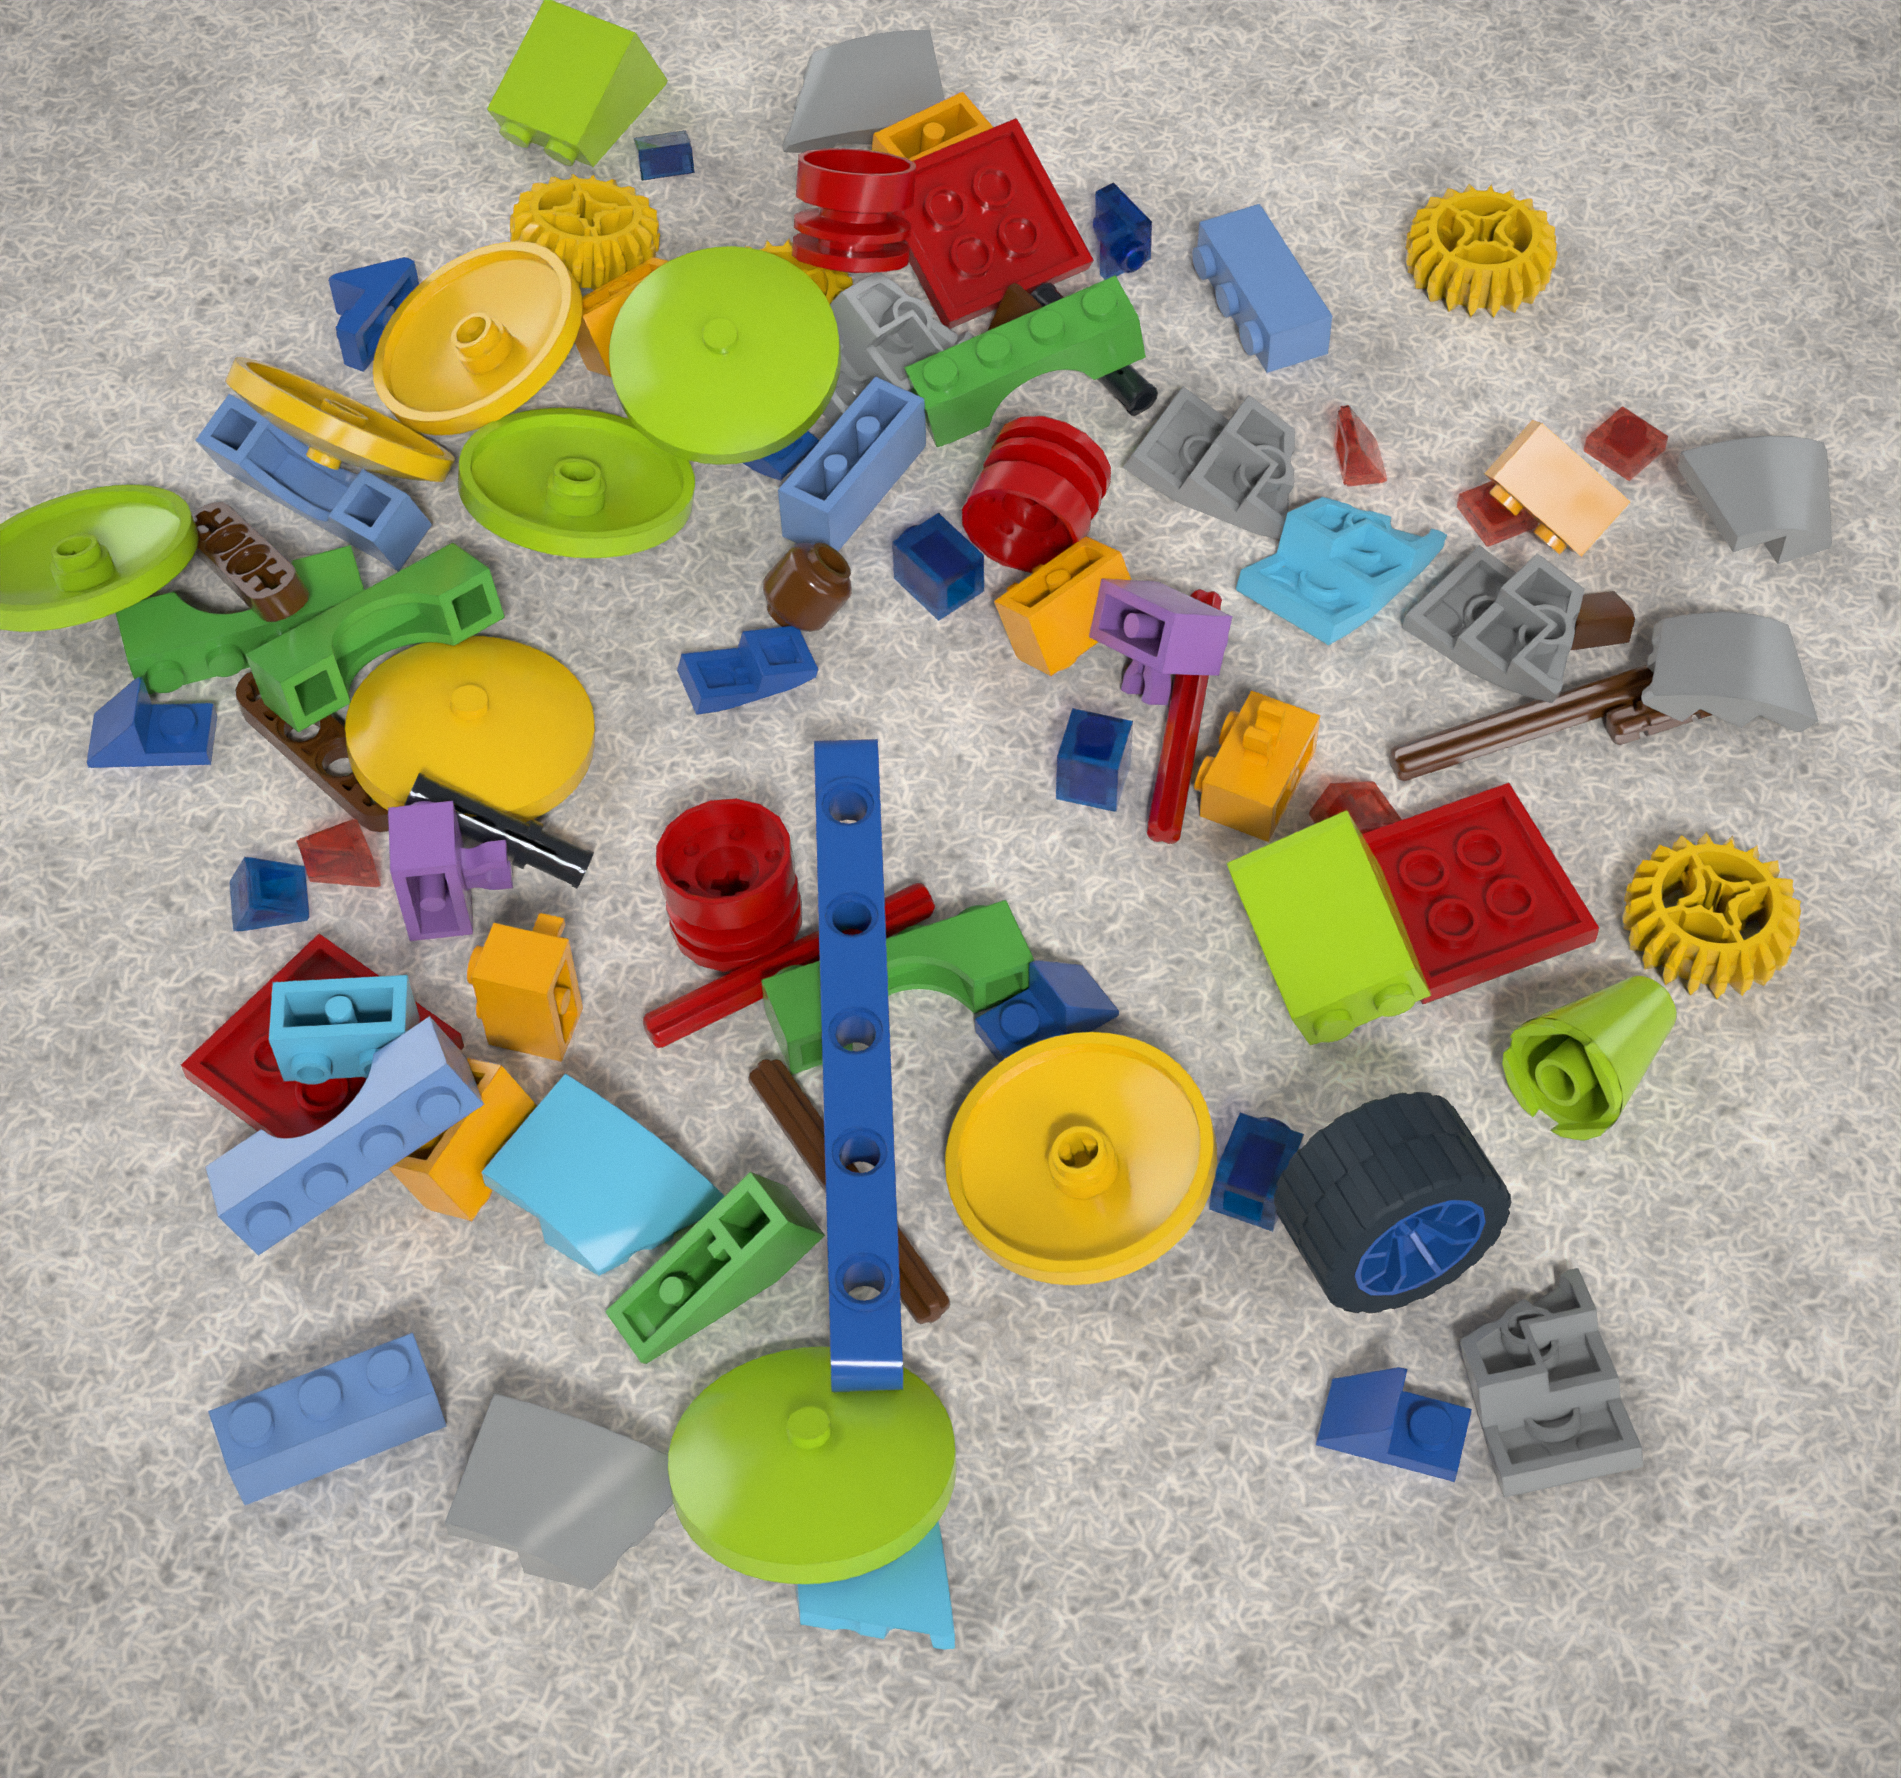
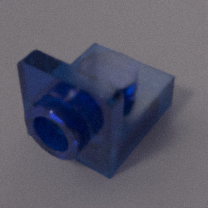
(1122, 232)

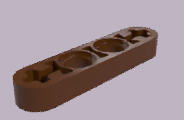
(248, 563)
(313, 755)

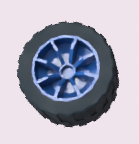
(1391, 1202)

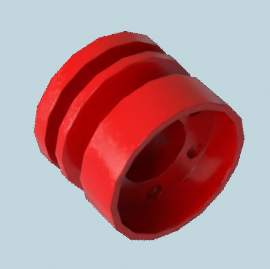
(853, 220)
(1035, 492)
(729, 883)

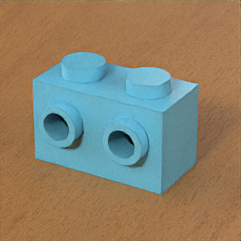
(337, 1024)

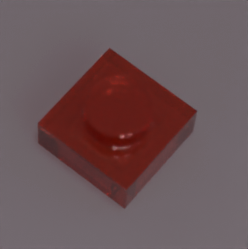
(1625, 443)
(1489, 518)

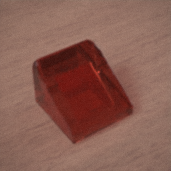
(1357, 450)
(1362, 800)
(339, 856)

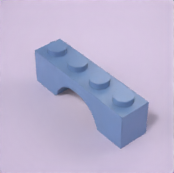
(347, 504)
(410, 1097)

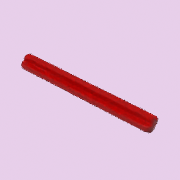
(1179, 748)
(744, 985)

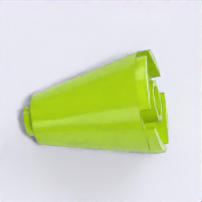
(1589, 1055)

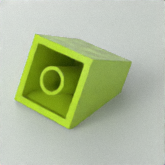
(574, 85)
(1329, 929)

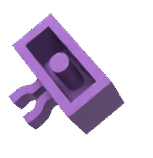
(1160, 632)
(436, 871)

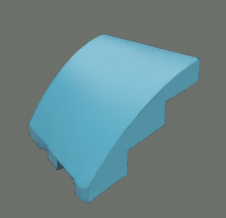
(1337, 567)
(597, 1179)
(901, 1595)

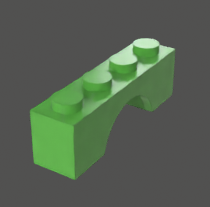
(1082, 332)
(181, 645)
(313, 665)
(969, 957)

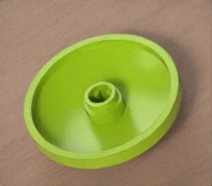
(725, 355)
(574, 483)
(91, 555)
(809, 1478)

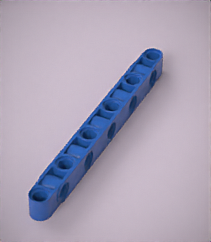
(857, 1083)

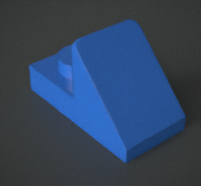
(366, 302)
(140, 734)
(1058, 1003)
(1382, 1423)

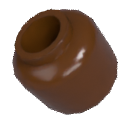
(807, 586)

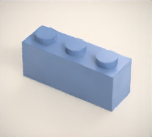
(1262, 288)
(853, 466)
(327, 1419)

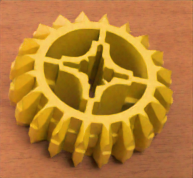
(589, 226)
(1496, 249)
(1702, 932)

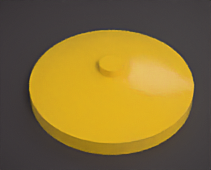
(477, 338)
(337, 425)
(475, 719)
(1081, 1158)

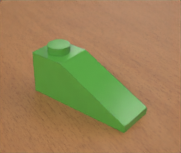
(716, 1266)

